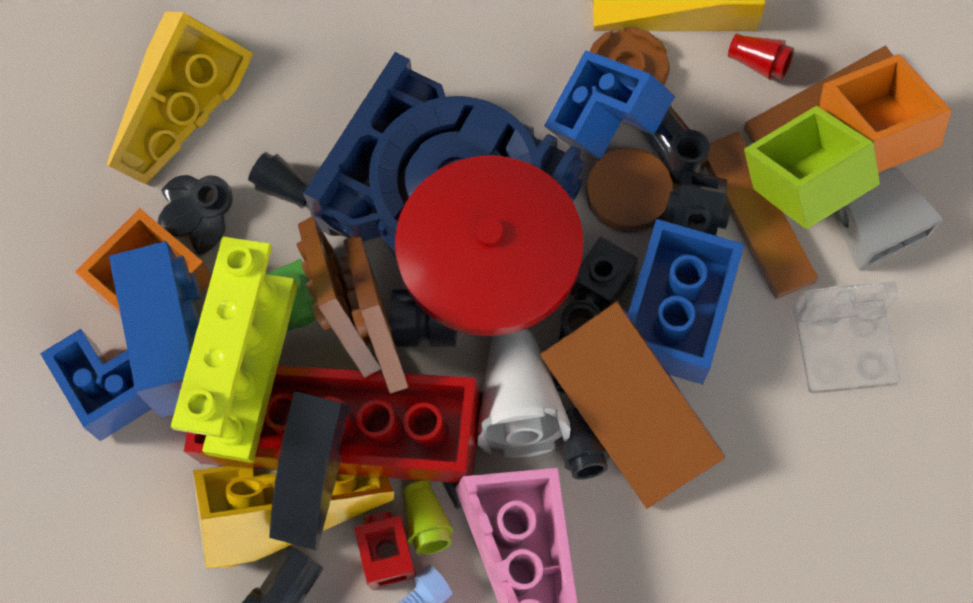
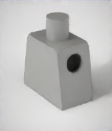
(886, 219)

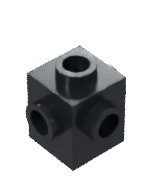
(700, 203)

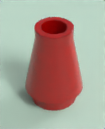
(763, 55)

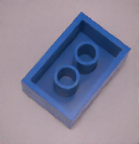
(684, 296)
(157, 320)

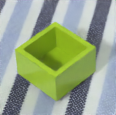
(812, 166)

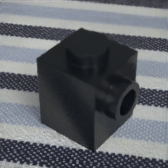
(604, 274)

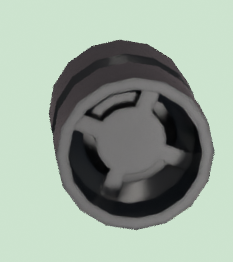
(413, 325)

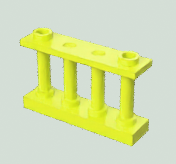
(235, 351)

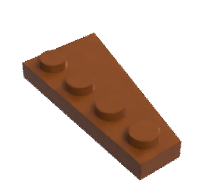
(330, 294)
(370, 313)

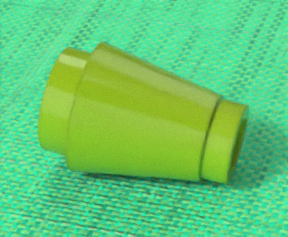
(426, 521)

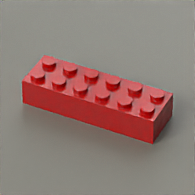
(398, 435)

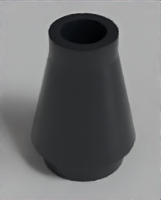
(278, 179)
(583, 450)

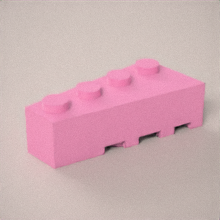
(521, 534)

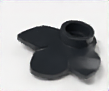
(191, 215)

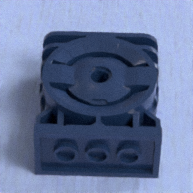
(416, 125)

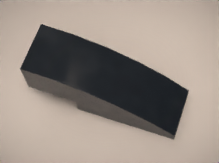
(307, 469)

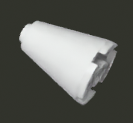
(519, 400)

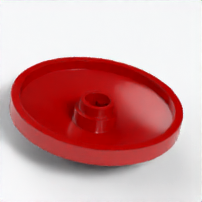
(489, 245)

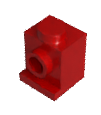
(380, 571)

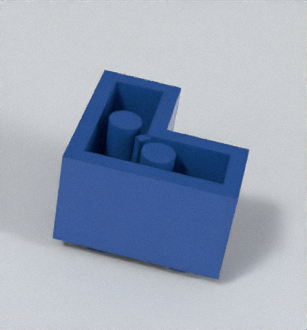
(603, 96)
(96, 389)

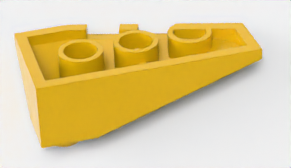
(677, 15)
(176, 89)
(237, 508)

